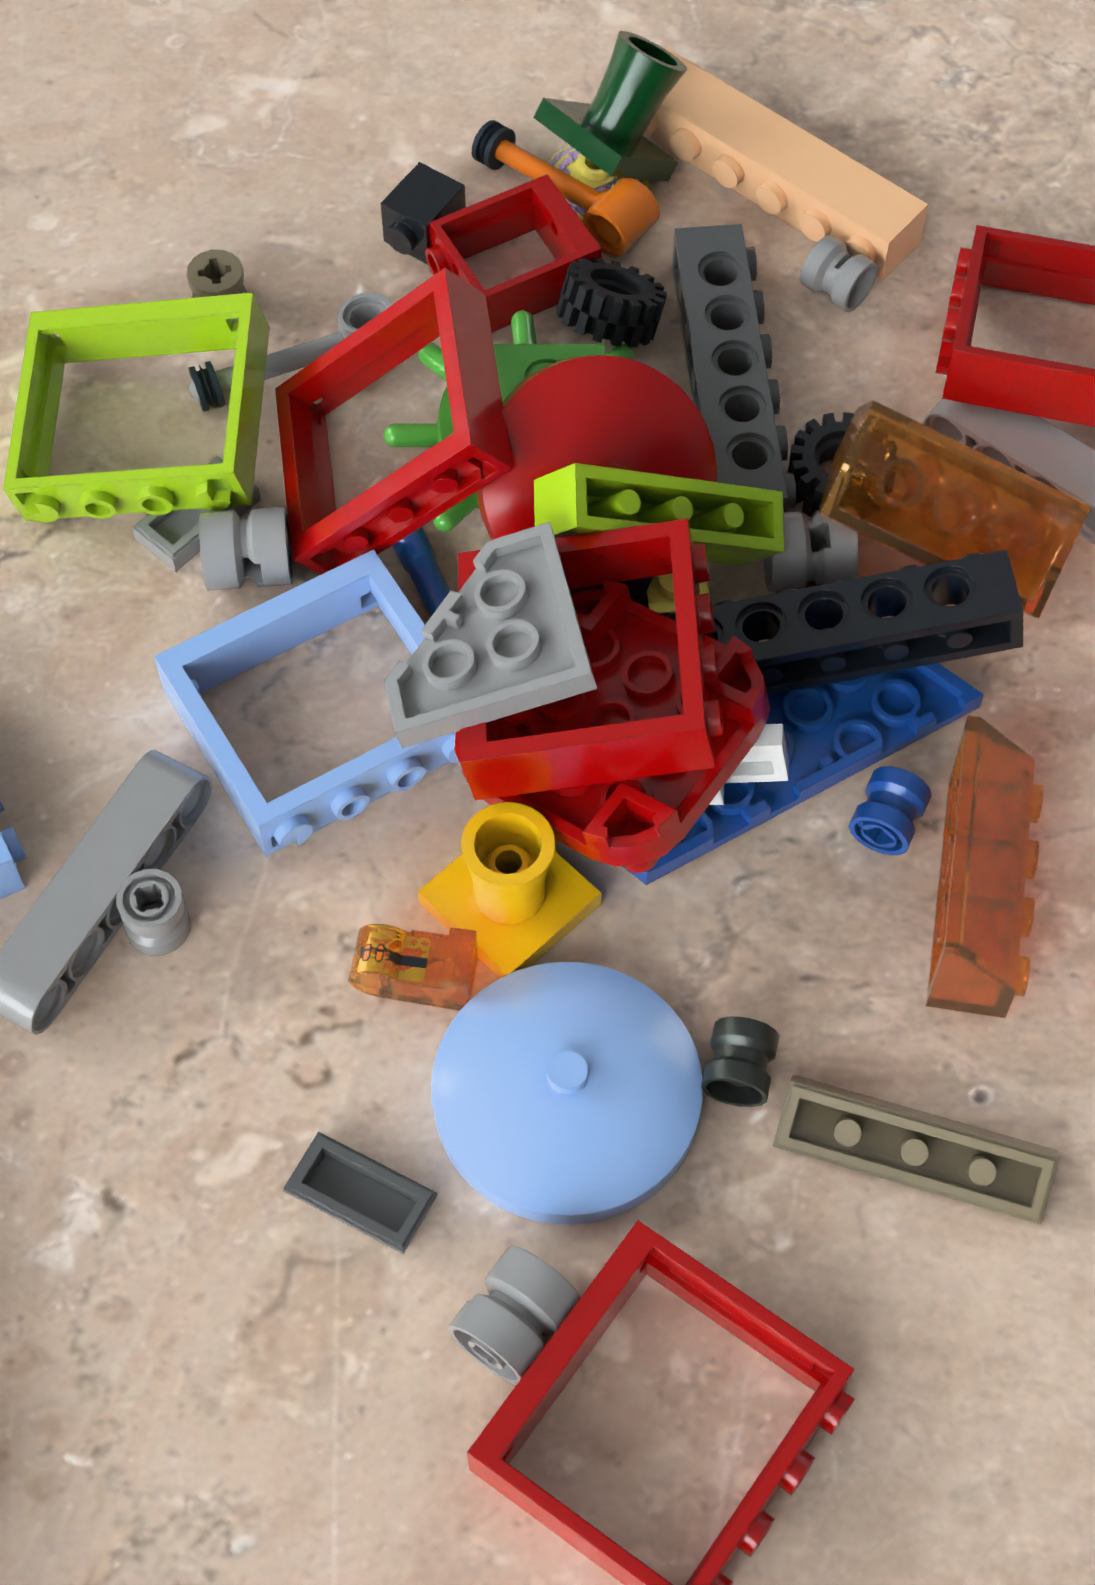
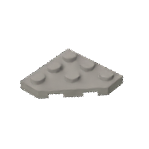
(494, 644)

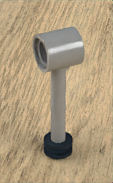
(209, 385)

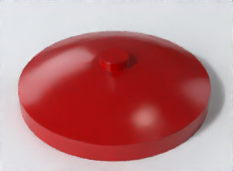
(597, 415)

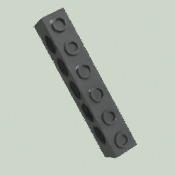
(730, 357)

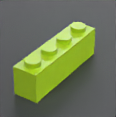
(731, 519)

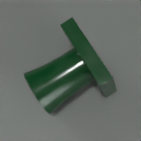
(627, 100)

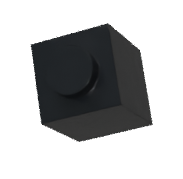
(413, 204)

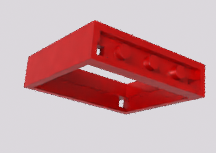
(1006, 379)
(430, 482)
(627, 748)
(650, 1254)

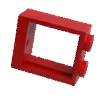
(503, 217)

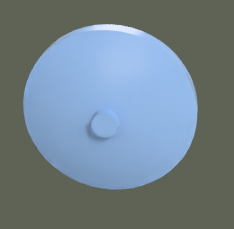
(567, 1092)

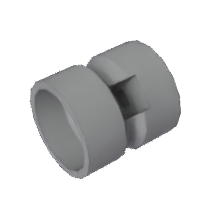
(245, 548)
(796, 566)
(522, 1304)

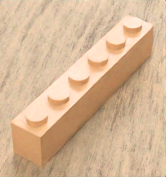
(787, 169)

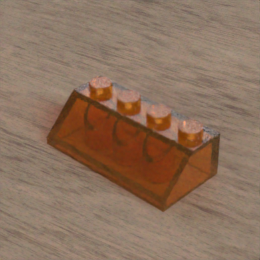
(948, 501)
(984, 875)

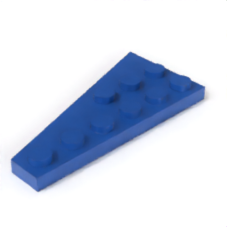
(828, 738)

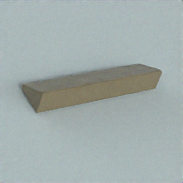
(917, 1149)

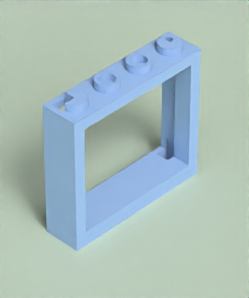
(266, 633)

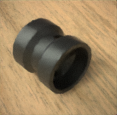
(740, 1061)

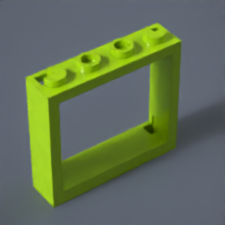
(135, 332)

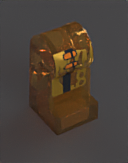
(415, 965)

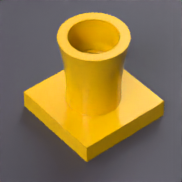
(510, 888)

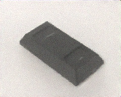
(360, 1192)

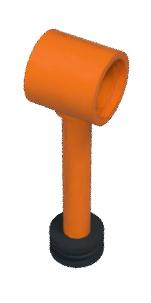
(612, 216)

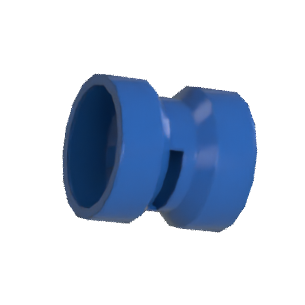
(888, 815)

